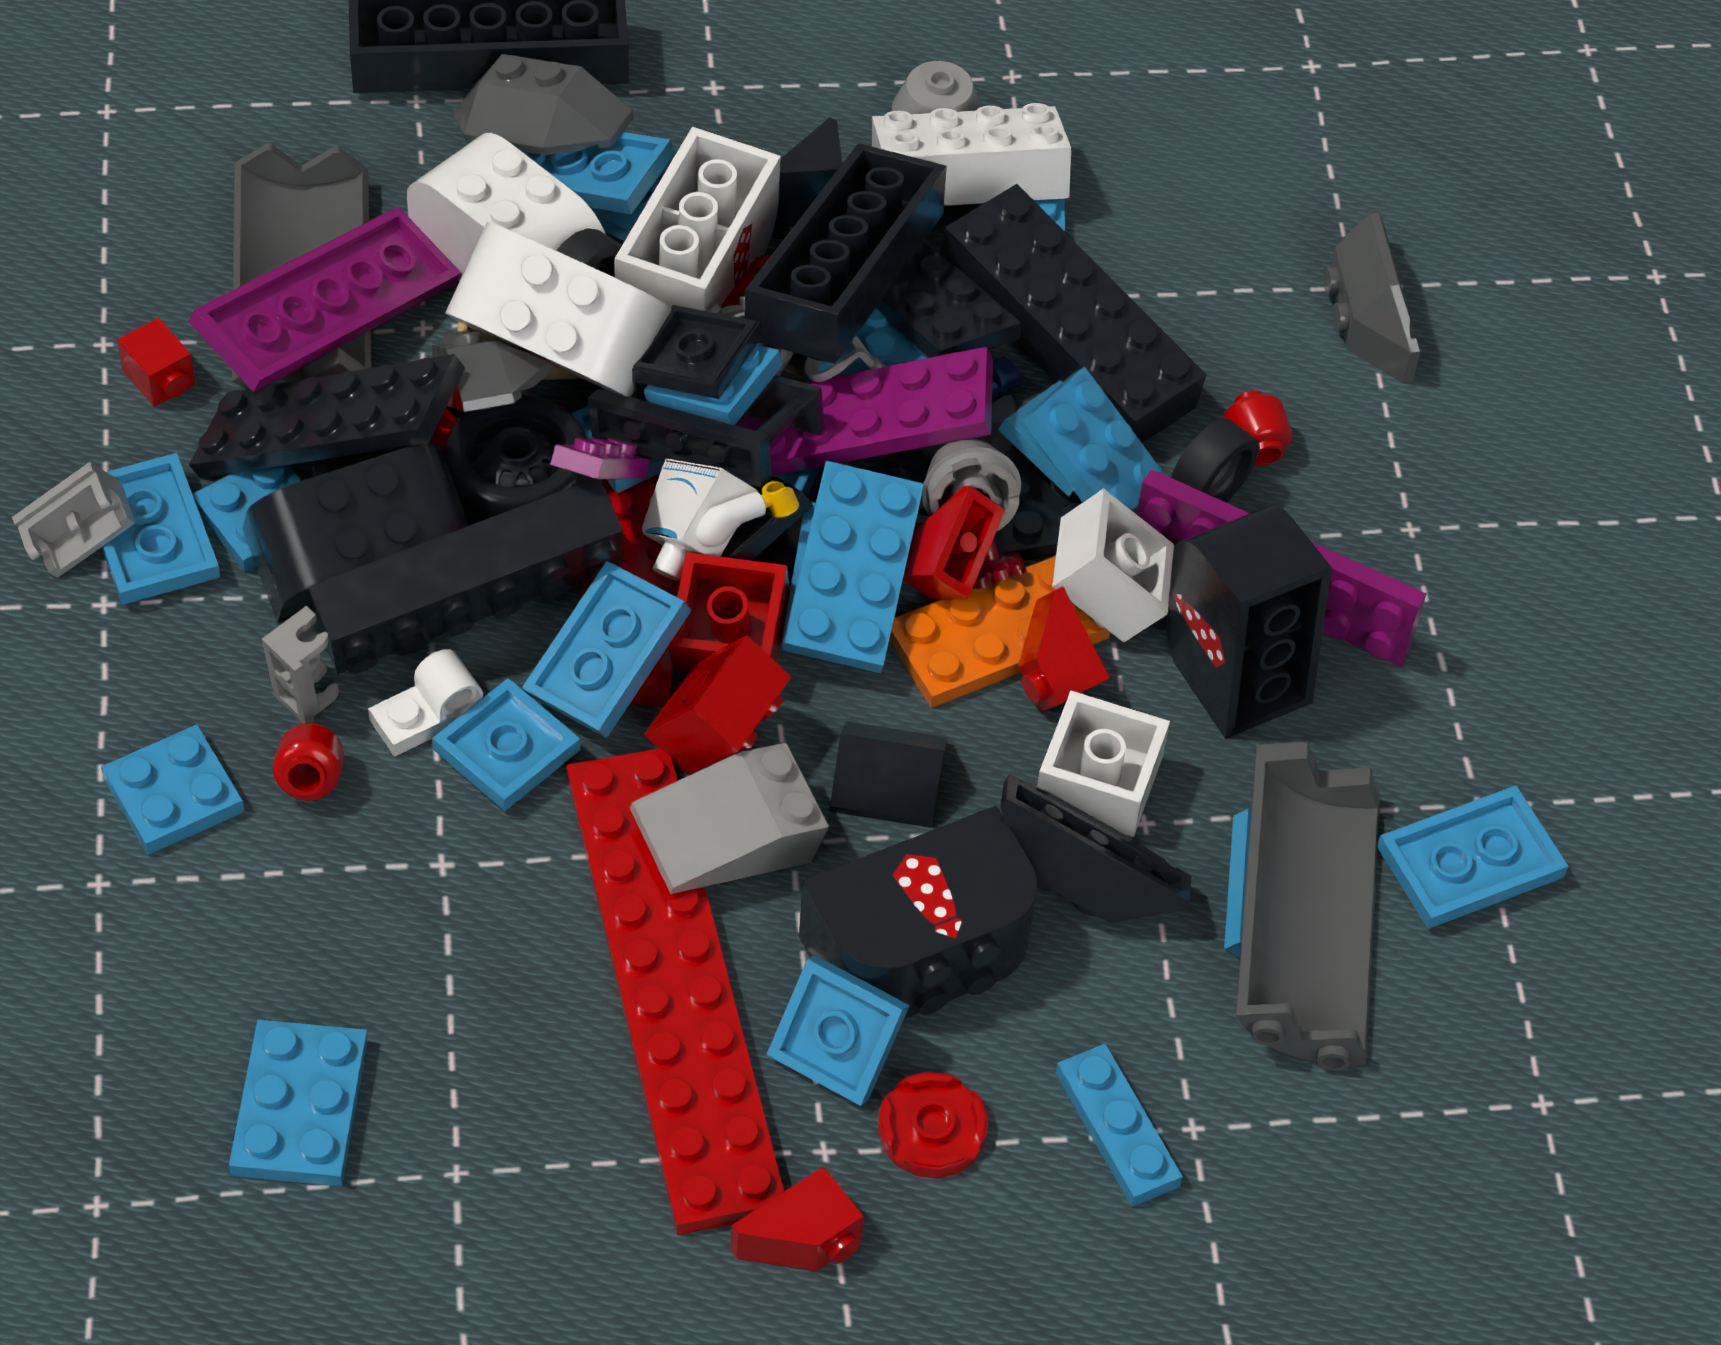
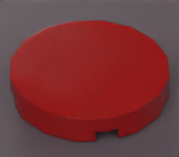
(932, 1125)

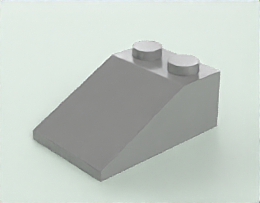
(732, 820)

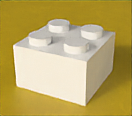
(1113, 565)
(1104, 760)

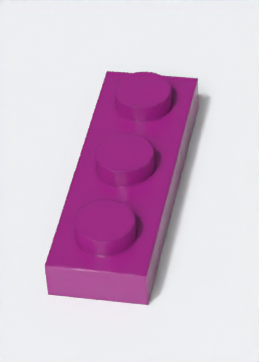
(601, 459)

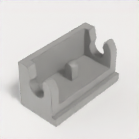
(74, 519)
(296, 664)

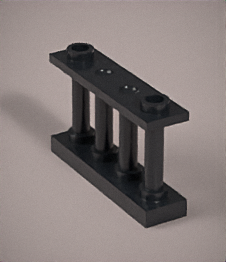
(704, 441)

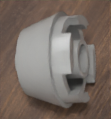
(935, 87)
(972, 464)

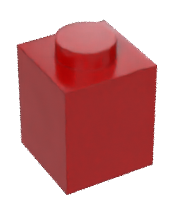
(156, 362)

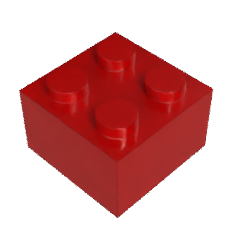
(727, 603)
(719, 706)

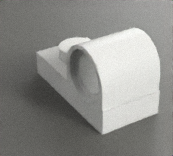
(439, 697)

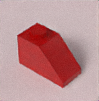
(952, 545)
(1058, 653)
(801, 1226)

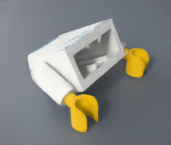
(701, 508)

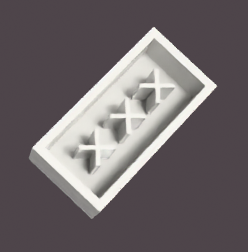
(984, 149)

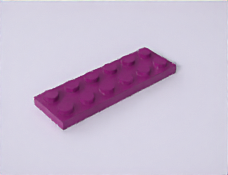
(324, 298)
(891, 411)
(1361, 602)

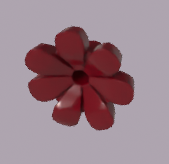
(999, 567)

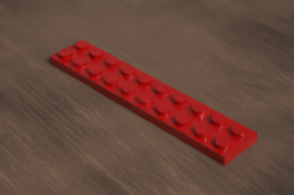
(675, 1005)

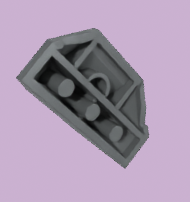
(542, 107)
(1371, 300)
(492, 370)

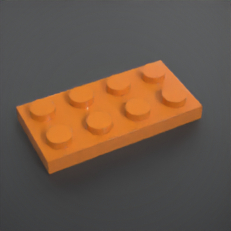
(975, 640)

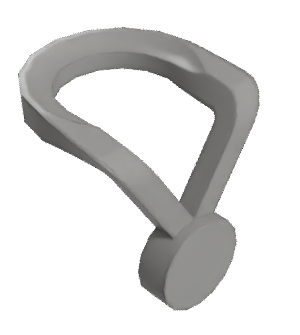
(811, 365)

